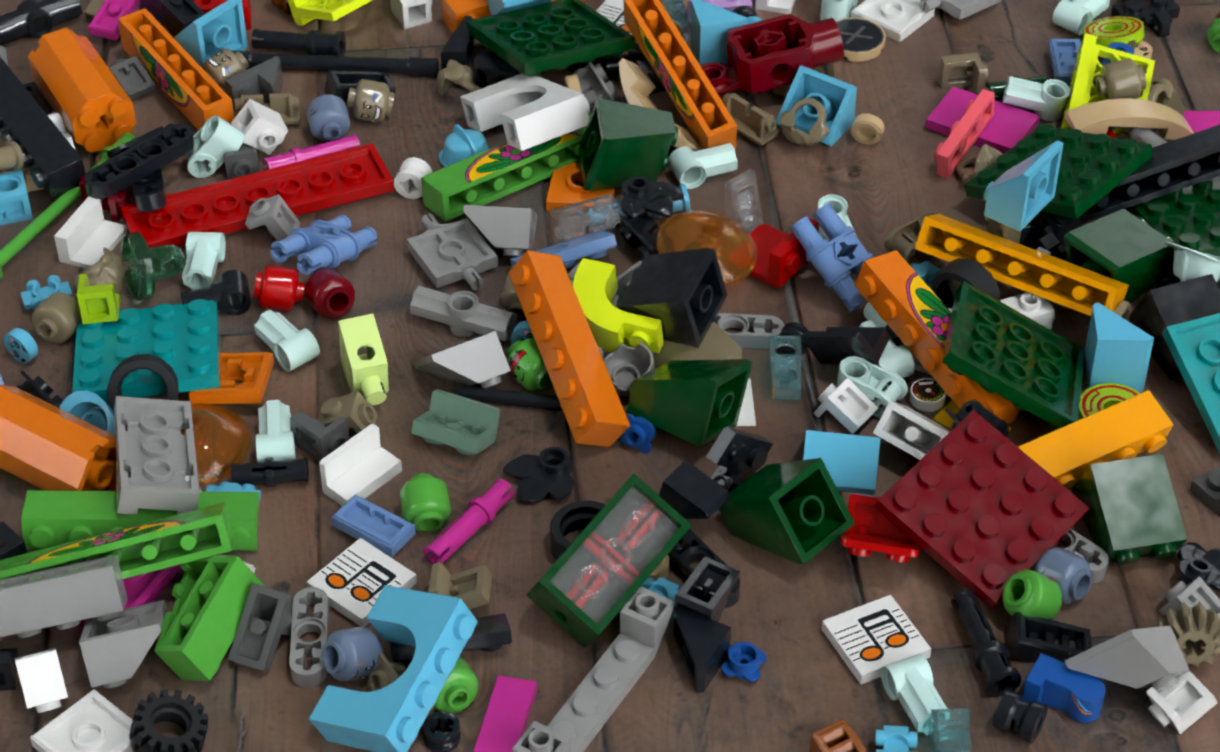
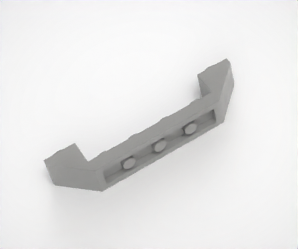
(608, 682)

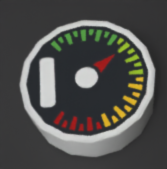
(927, 395)

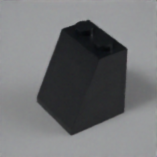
(679, 290)
(1173, 306)

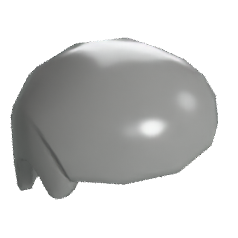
(627, 365)

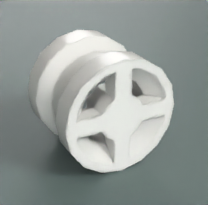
(409, 178)

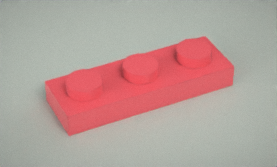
(964, 133)

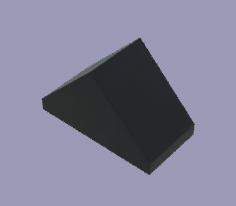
(693, 492)
(708, 589)
(701, 644)

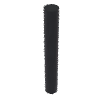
(509, 397)

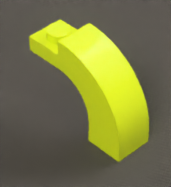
(595, 289)

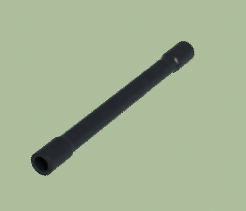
(413, 66)

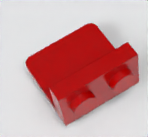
(778, 254)
(875, 532)

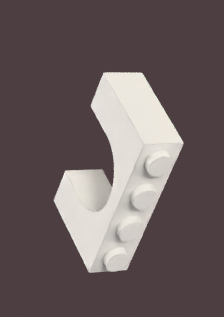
(528, 108)

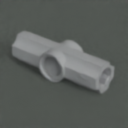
(463, 313)

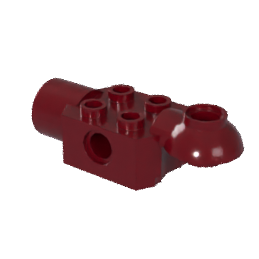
(771, 51)

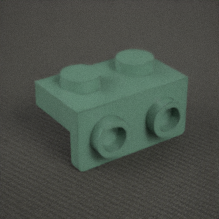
(458, 423)

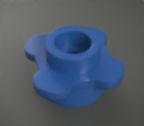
(638, 434)
(744, 661)

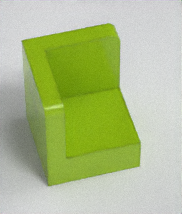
(97, 302)

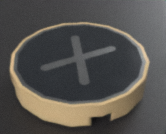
(861, 39)

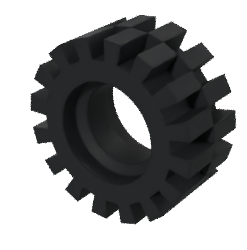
(173, 710)

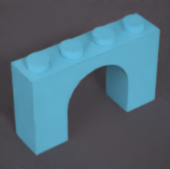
(393, 715)

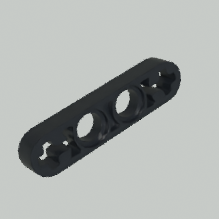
(109, 179)

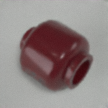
(329, 293)

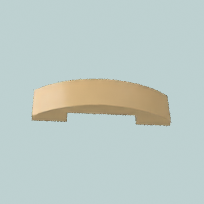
(636, 90)
(1128, 112)

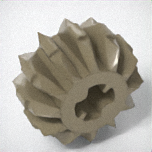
(1195, 631)

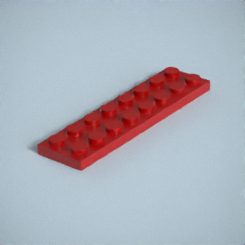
(226, 204)

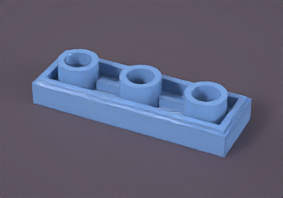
(590, 246)

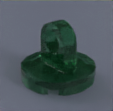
(148, 264)

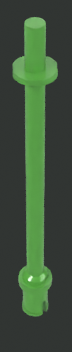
(52, 211)

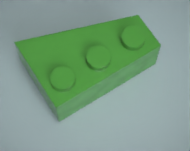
(204, 616)

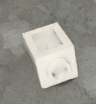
(847, 405)

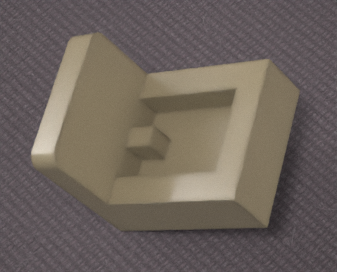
(963, 71)
(352, 408)
(470, 585)

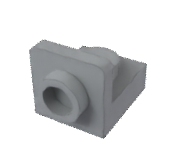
(275, 215)
(1191, 595)

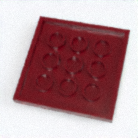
(981, 507)

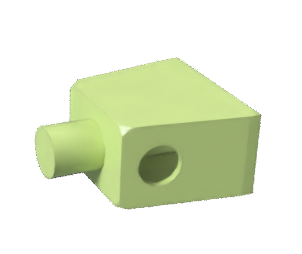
(368, 371)

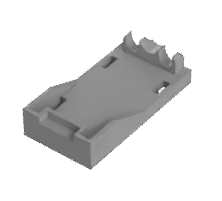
(155, 455)

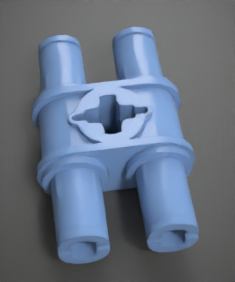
(323, 244)
(834, 258)

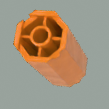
(81, 89)
(53, 445)

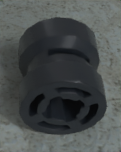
(1020, 716)

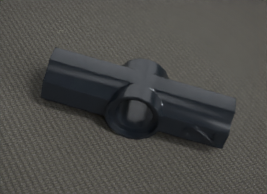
(36, 18)

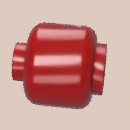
(278, 288)

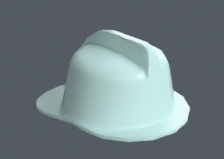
(1193, 264)

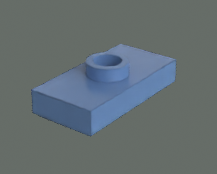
(1063, 57)
(374, 525)

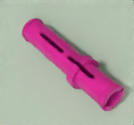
(297, 155)
(479, 513)

